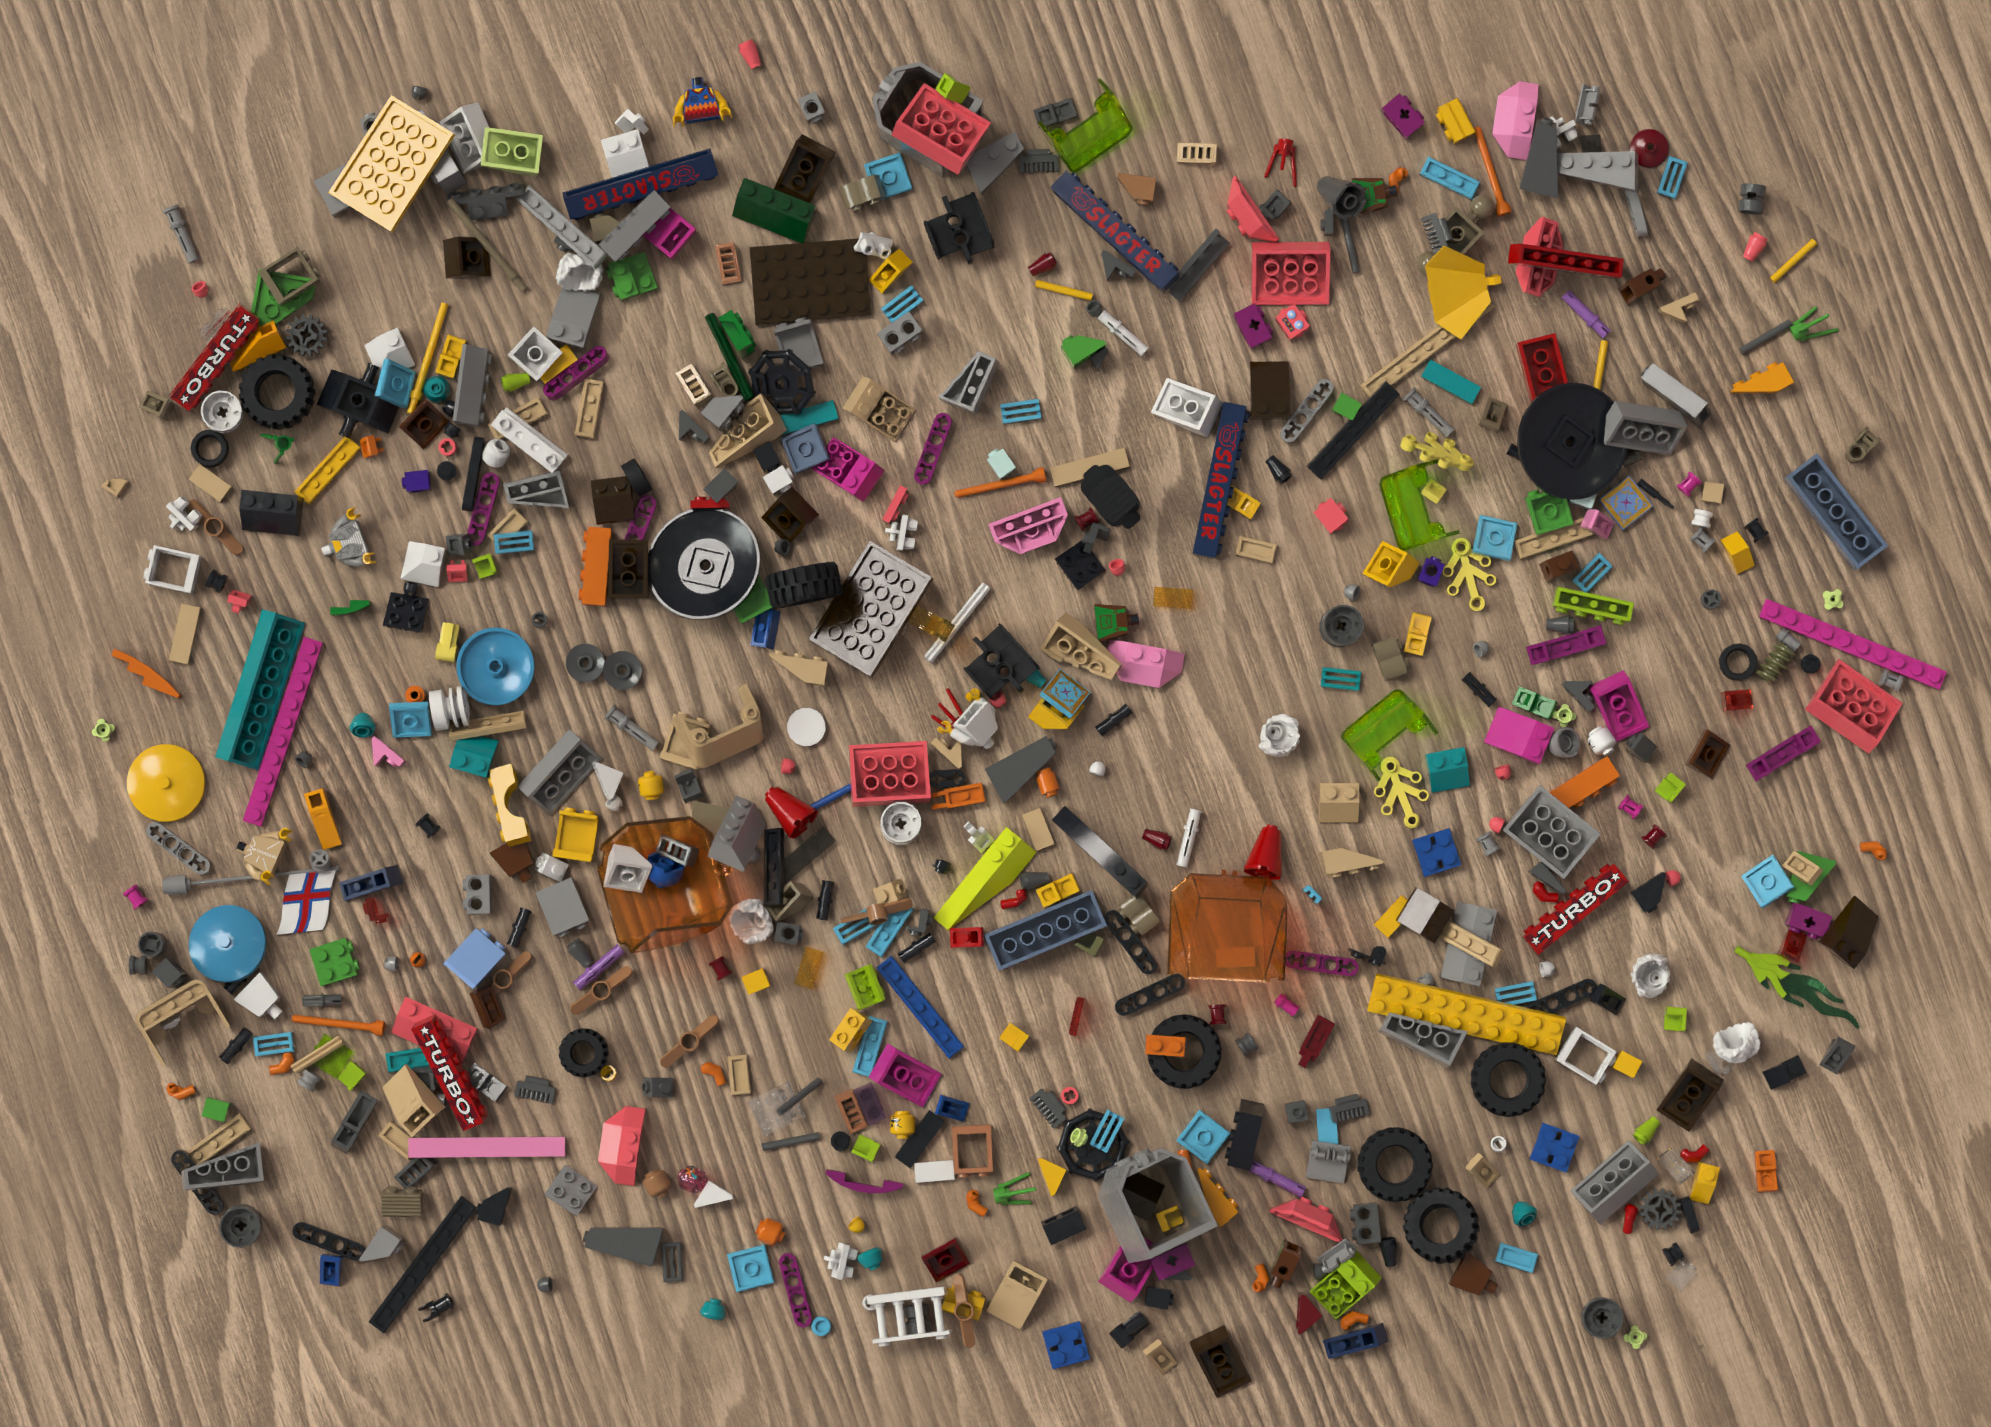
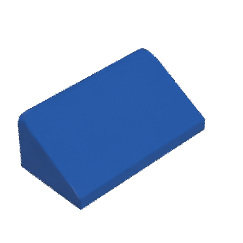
(765, 629)

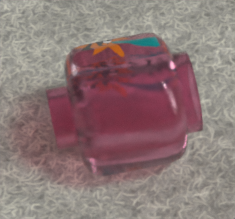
(692, 1179)

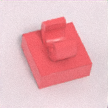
(457, 572)
(239, 600)

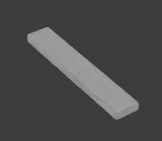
(562, 227)

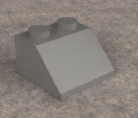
(384, 1244)

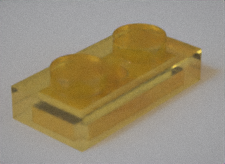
(1173, 597)
(809, 967)

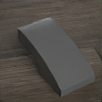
(1056, 113)
(486, 1083)

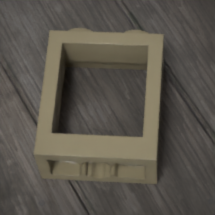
(303, 256)

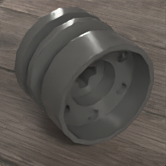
(1352, 626)
(232, 1233)
(1608, 1327)

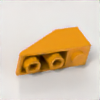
(260, 343)
(1768, 382)
(323, 818)
(1221, 1207)

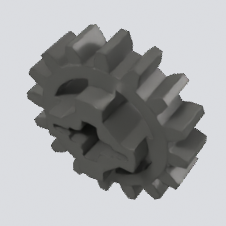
(308, 326)
(1658, 1218)

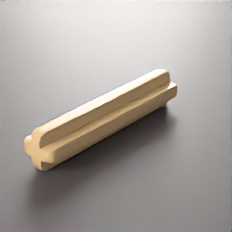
(317, 1054)

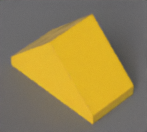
(1737, 552)
(1052, 1173)

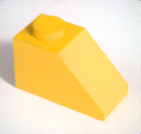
(890, 270)
(1704, 1183)

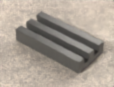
(664, 1262)

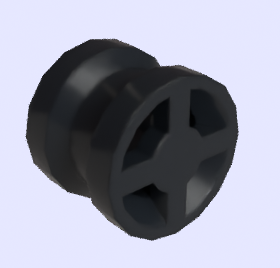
(216, 581)
(1673, 1254)

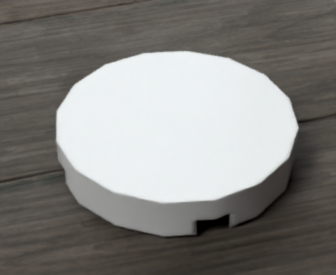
(806, 727)

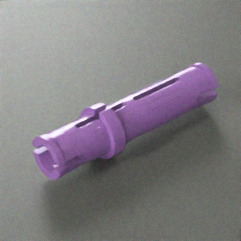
(1586, 314)
(597, 968)
(1272, 1176)

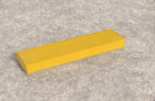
(327, 470)

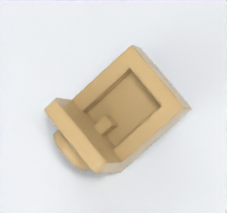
(890, 892)

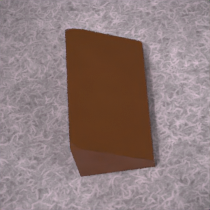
(487, 1006)

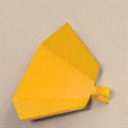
(1457, 290)

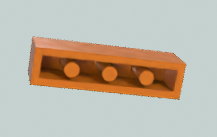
(596, 570)
(1586, 783)

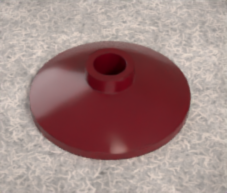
(1650, 158)

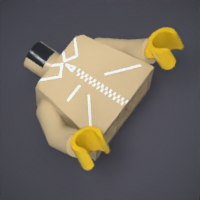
(264, 854)

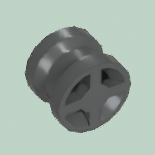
(1713, 601)
(138, 965)
(1246, 1044)

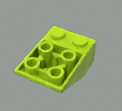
(1345, 1285)

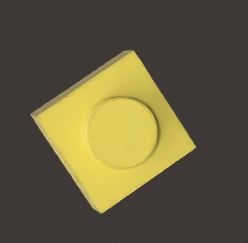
(1433, 491)

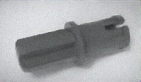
(321, 1000)

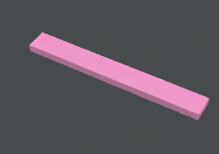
(486, 1147)

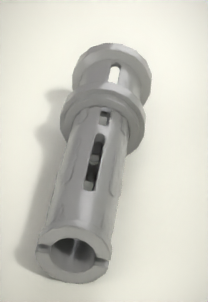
(178, 225)
(1419, 407)
(623, 722)

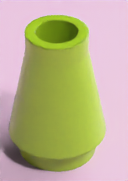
(514, 381)
(1645, 1132)

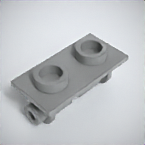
(1585, 112)
(1339, 1253)

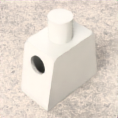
(260, 997)

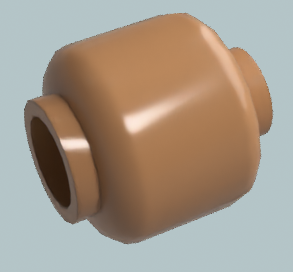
(657, 1183)

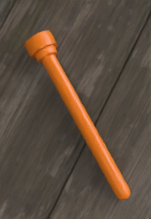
(1502, 206)
(1037, 476)
(375, 1027)

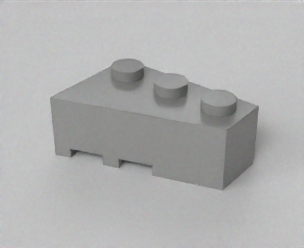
(991, 161)
(971, 384)
(540, 490)

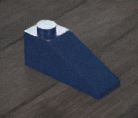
(371, 882)
(1356, 1341)

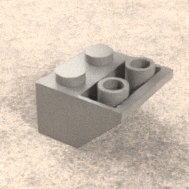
(722, 409)

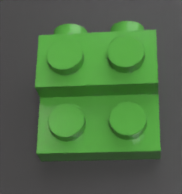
(631, 276)
(1547, 512)
(755, 603)
(334, 961)

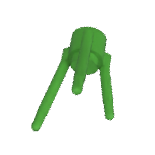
(1800, 330)
(1003, 1194)

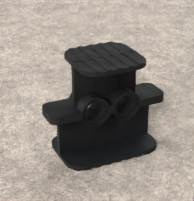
(971, 224)
(1111, 496)
(1009, 655)

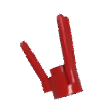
(1285, 149)
(947, 712)

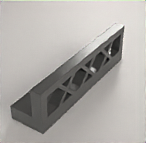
(1198, 264)

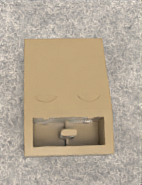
(878, 408)
(807, 670)
(1341, 860)
(411, 1101)
(1017, 1294)

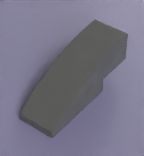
(354, 1122)

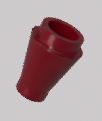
(1043, 264)
(1158, 839)

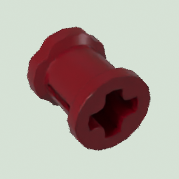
(1086, 519)
(1654, 836)
(720, 968)
(1217, 1014)

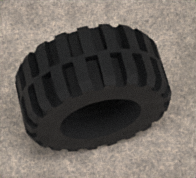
(258, 373)
(803, 585)
(1210, 1058)
(1534, 1079)
(1421, 1164)
(1422, 1207)

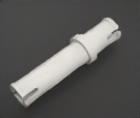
(1122, 332)
(1193, 815)

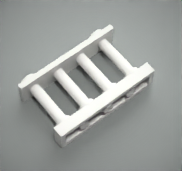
(529, 439)
(917, 1298)

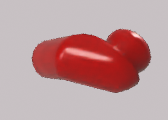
(1542, 895)
(1014, 902)
(1694, 1156)
(1630, 1215)

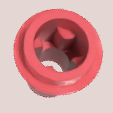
(750, 53)
(1754, 246)

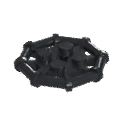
(789, 375)
(1084, 1153)

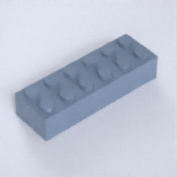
(1835, 512)
(1045, 930)

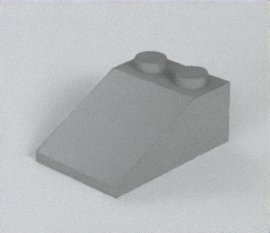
(573, 317)

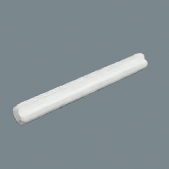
(958, 621)

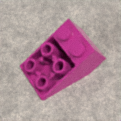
(670, 234)
(849, 470)

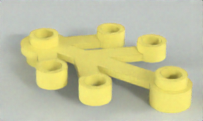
(1437, 452)
(1467, 571)
(1399, 789)

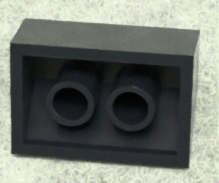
(271, 512)

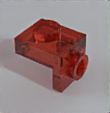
(371, 909)

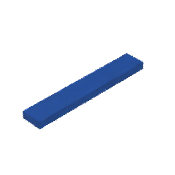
(920, 1007)

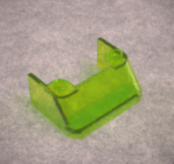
(1093, 135)
(1407, 508)
(1381, 726)

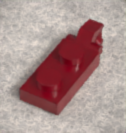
(1315, 1040)

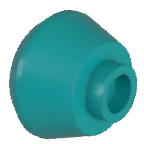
(436, 395)
(362, 725)
(1523, 1213)
(871, 1258)
(713, 1309)

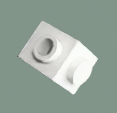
(779, 480)

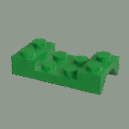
(738, 335)

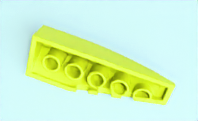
(988, 877)

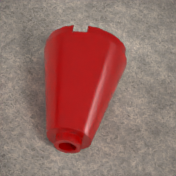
(790, 811)
(1266, 854)

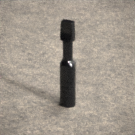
(1653, 492)

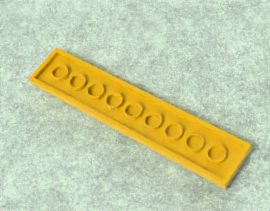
(1467, 1012)

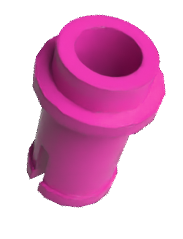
(1286, 1004)

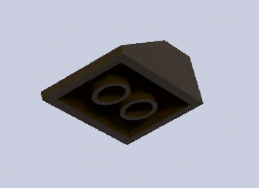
(804, 169)
(1269, 390)
(628, 569)
(1851, 933)
(1690, 1094)
(1220, 1361)

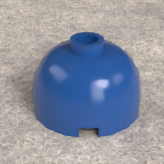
(664, 870)

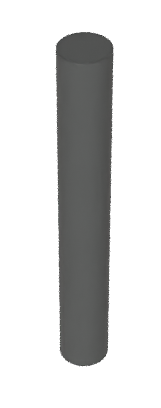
(1350, 246)
(1765, 337)
(799, 1096)
(790, 1141)

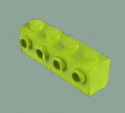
(1592, 604)

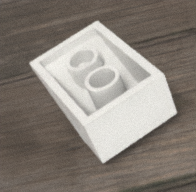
(624, 153)
(1187, 407)

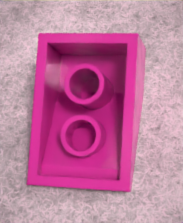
(1619, 705)
(1519, 735)
(905, 1075)
(1124, 1277)

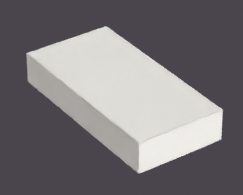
(934, 1171)

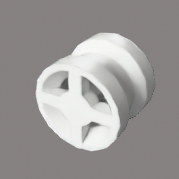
(1702, 518)

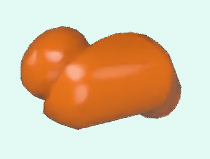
(1397, 176)
(1875, 848)
(284, 1066)
(714, 1070)
(179, 1092)
(973, 1203)
(1262, 1279)
(1353, 1317)

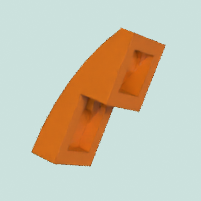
(1765, 1171)

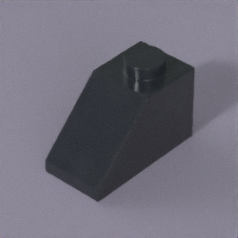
(1649, 893)
(494, 1207)

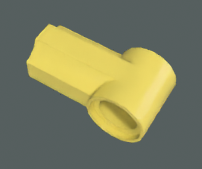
(448, 647)

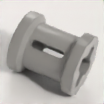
(1702, 539)
(1890, 680)
(1488, 843)

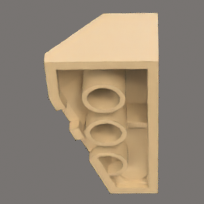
(754, 428)
(1077, 645)

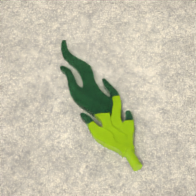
(1767, 966)

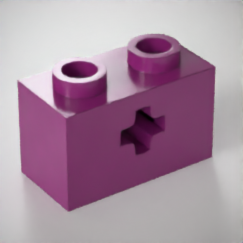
(1404, 126)
(1244, 318)
(1799, 913)
(1183, 1261)

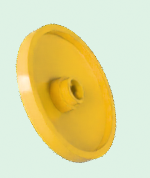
(166, 783)

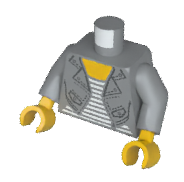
(348, 541)

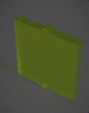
(335, 1061)

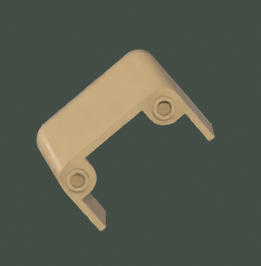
(709, 751)
(151, 1017)

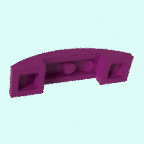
(1566, 645)
(1783, 753)
(839, 1177)

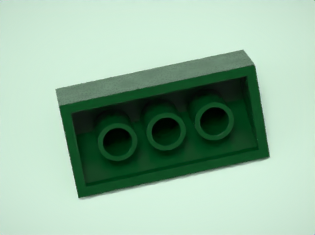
(774, 210)

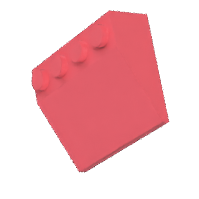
(940, 129)
(1290, 273)
(1854, 706)
(889, 773)

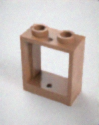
(972, 1129)

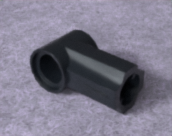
(1125, 1332)

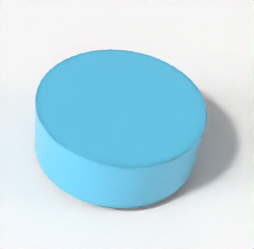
(821, 1326)

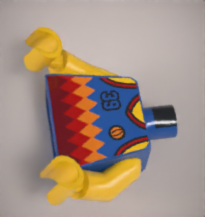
(700, 104)

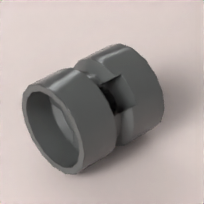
(1749, 205)
(152, 944)
(911, 1325)

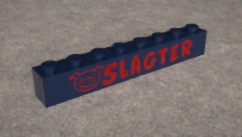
(639, 184)
(1114, 231)
(1220, 479)

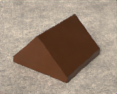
(424, 423)
(1708, 753)

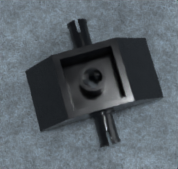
(340, 397)

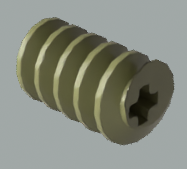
(1775, 664)

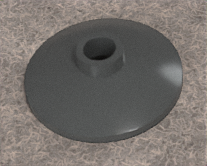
(578, 655)
(629, 662)

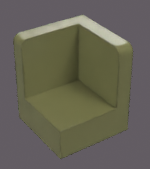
(1089, 943)

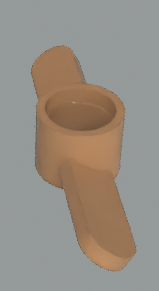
(223, 535)
(879, 912)
(513, 969)
(590, 998)
(679, 1049)
(965, 1323)

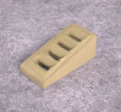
(1213, 147)
(701, 400)

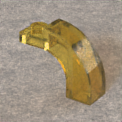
(931, 623)

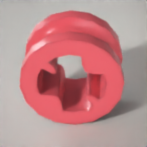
(452, 443)
(1072, 1101)

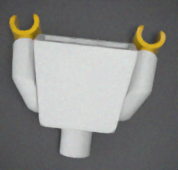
(975, 724)

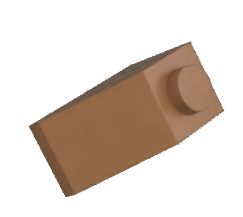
(1138, 187)

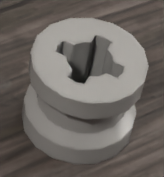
(320, 856)
(309, 1080)

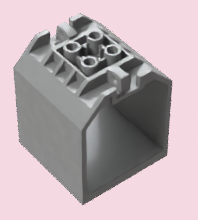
(890, 91)
(1185, 1188)

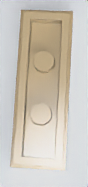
(589, 408)
(529, 412)
(184, 634)

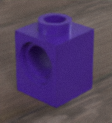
(417, 481)
(1427, 579)

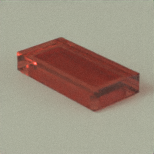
(1076, 1016)

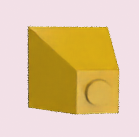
(1391, 565)
(1051, 718)

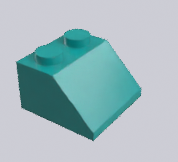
(474, 755)
(1447, 769)

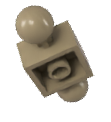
(1480, 208)

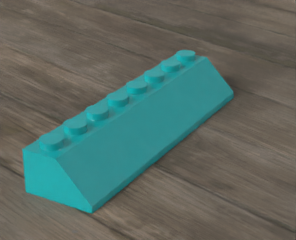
(260, 689)

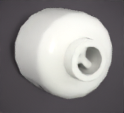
(496, 453)
(1601, 741)

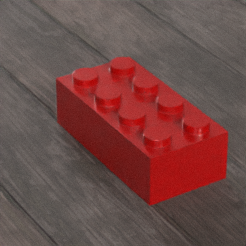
(1541, 364)

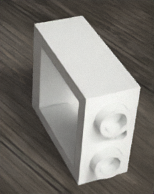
(192, 573)
(1570, 1043)

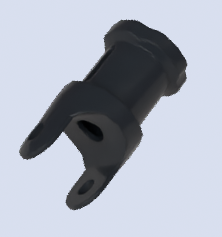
(438, 1307)

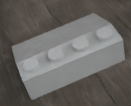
(1551, 831)

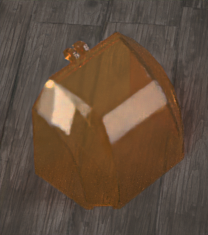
(670, 913)
(1227, 928)

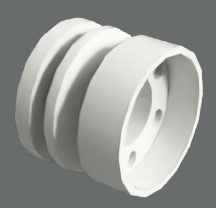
(211, 408)
(449, 708)
(908, 815)

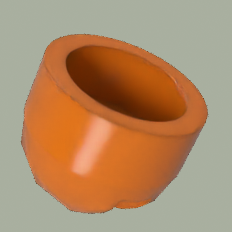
(421, 962)

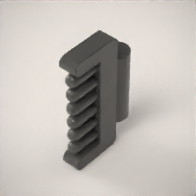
(1038, 156)
(1440, 228)
(538, 1085)
(1052, 1102)
(1348, 1103)

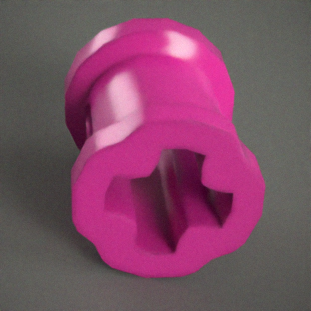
(1689, 484)
(1624, 806)
(135, 897)

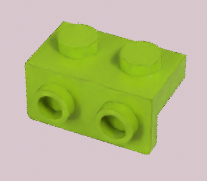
(865, 986)

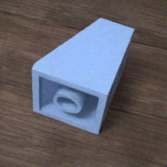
(476, 958)

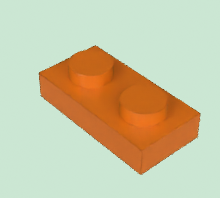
(1165, 1045)

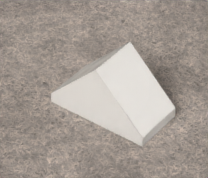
(608, 778)
(712, 1194)

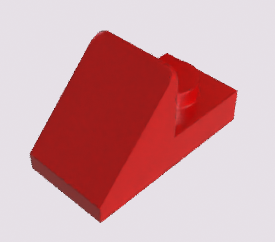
(701, 502)
(966, 937)

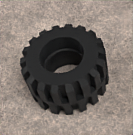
(571, 1040)

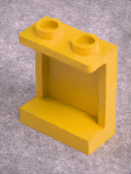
(576, 835)

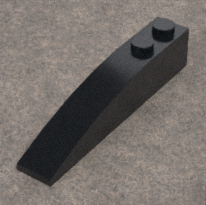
(1100, 852)

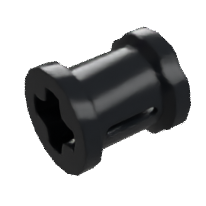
(1756, 530)
(428, 825)

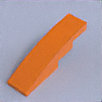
(151, 677)

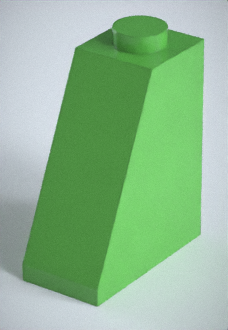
(1803, 891)

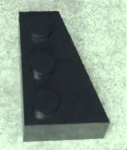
(1245, 1134)

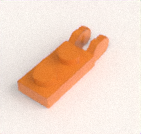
(960, 796)

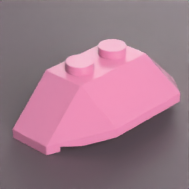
(1516, 119)
(1030, 527)
(1145, 663)

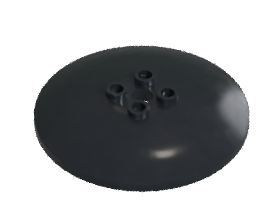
(1546, 459)
(698, 538)

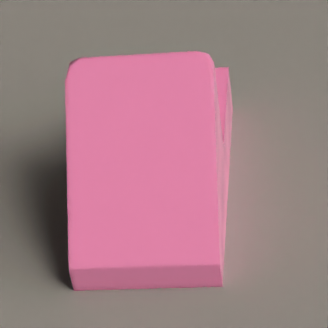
(1597, 523)
(381, 750)

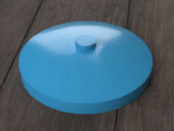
(495, 666)
(227, 944)

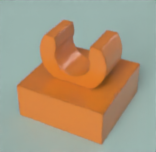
(369, 447)

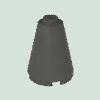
(1342, 196)

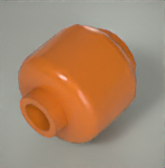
(770, 1231)

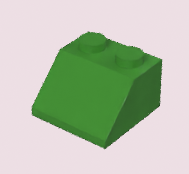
(1080, 349)

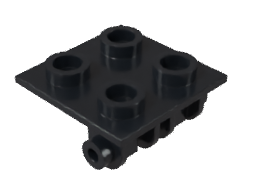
(1079, 565)
(406, 612)
(1376, 957)

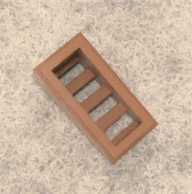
(726, 246)
(844, 1096)

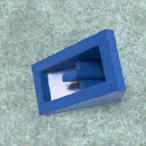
(952, 1108)
(330, 1269)

